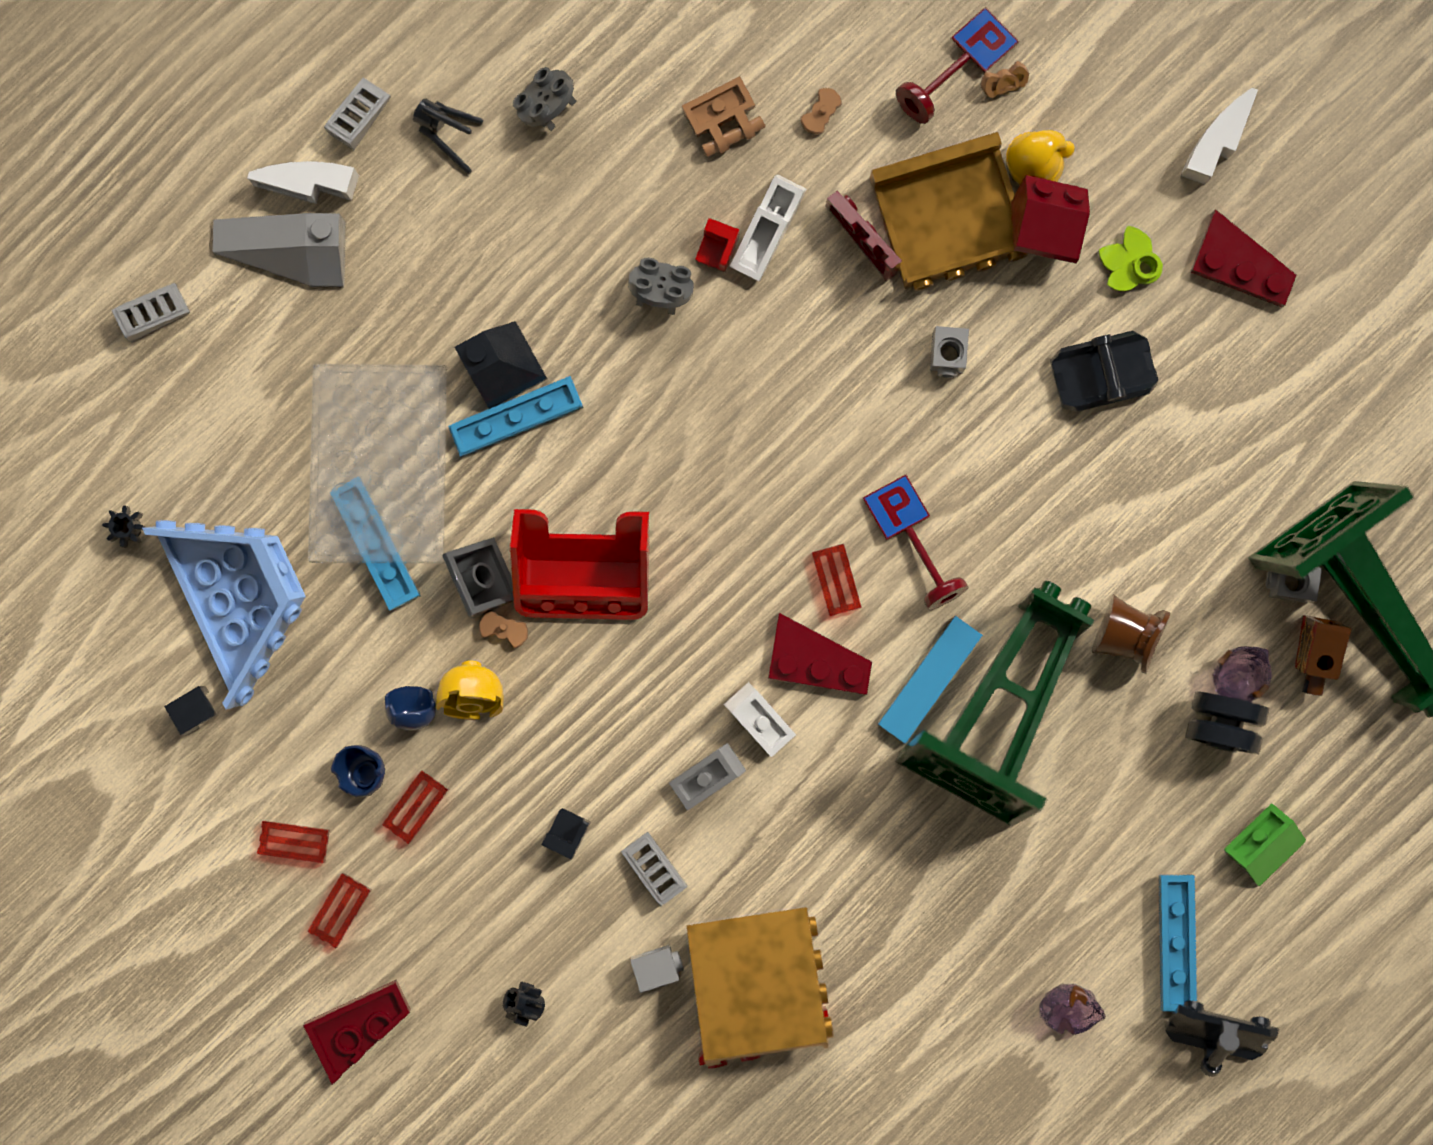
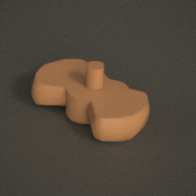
(1005, 80)
(828, 102)
(513, 631)

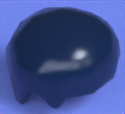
(410, 707)
(358, 770)

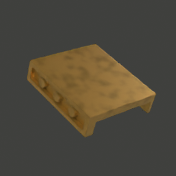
(948, 211)
(758, 985)

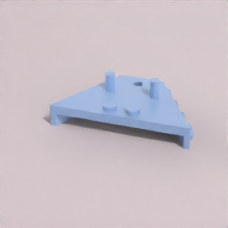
(238, 594)

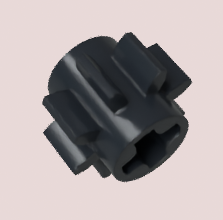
(115, 526)
(523, 1004)

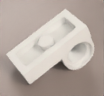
(759, 719)

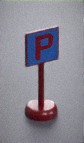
(981, 40)
(897, 510)

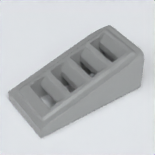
(352, 139)
(146, 301)
(673, 890)

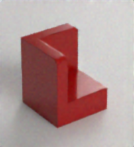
(717, 245)

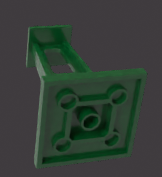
(1338, 540)
(971, 779)

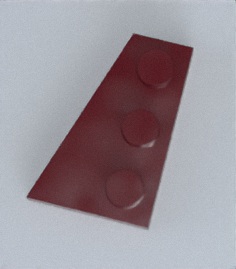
(864, 235)
(1241, 263)
(815, 660)
(354, 1027)

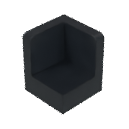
(190, 710)
(566, 833)

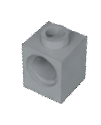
(949, 337)
(1306, 591)
(656, 968)

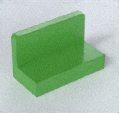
(1266, 844)

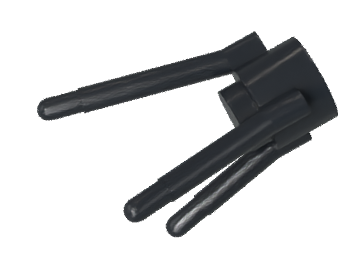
(434, 116)

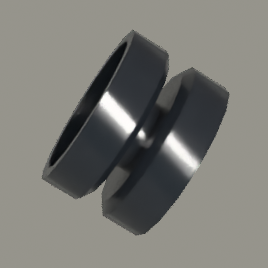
(1227, 721)

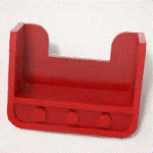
(580, 572)

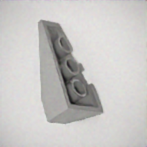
(290, 245)

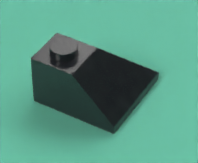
(500, 363)

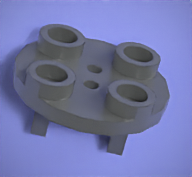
(545, 98)
(660, 284)

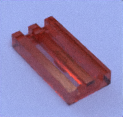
(844, 607)
(398, 830)
(265, 838)
(324, 935)

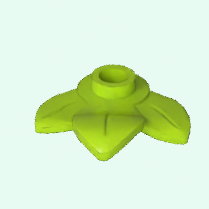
(1126, 258)

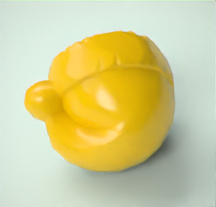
(1038, 155)

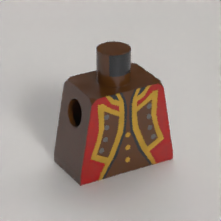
(1318, 639)

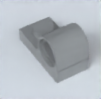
(707, 776)

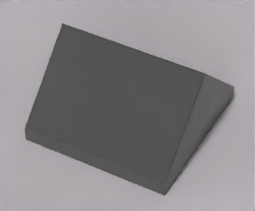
(480, 577)

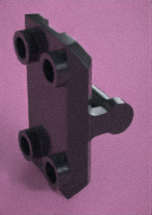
(1104, 371)
(1219, 1035)

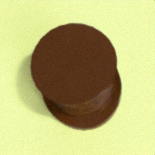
(1130, 632)

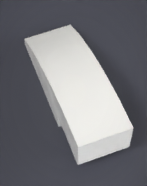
(1219, 139)
(306, 179)
(768, 227)

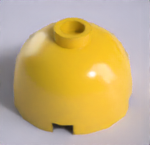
(470, 691)

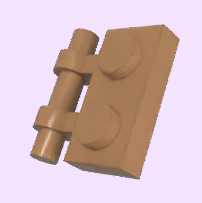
(719, 107)

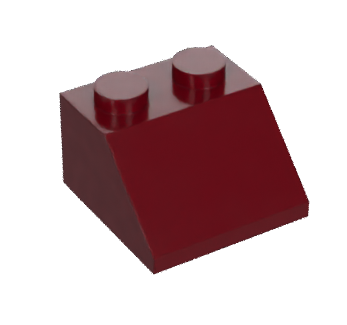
(1050, 218)

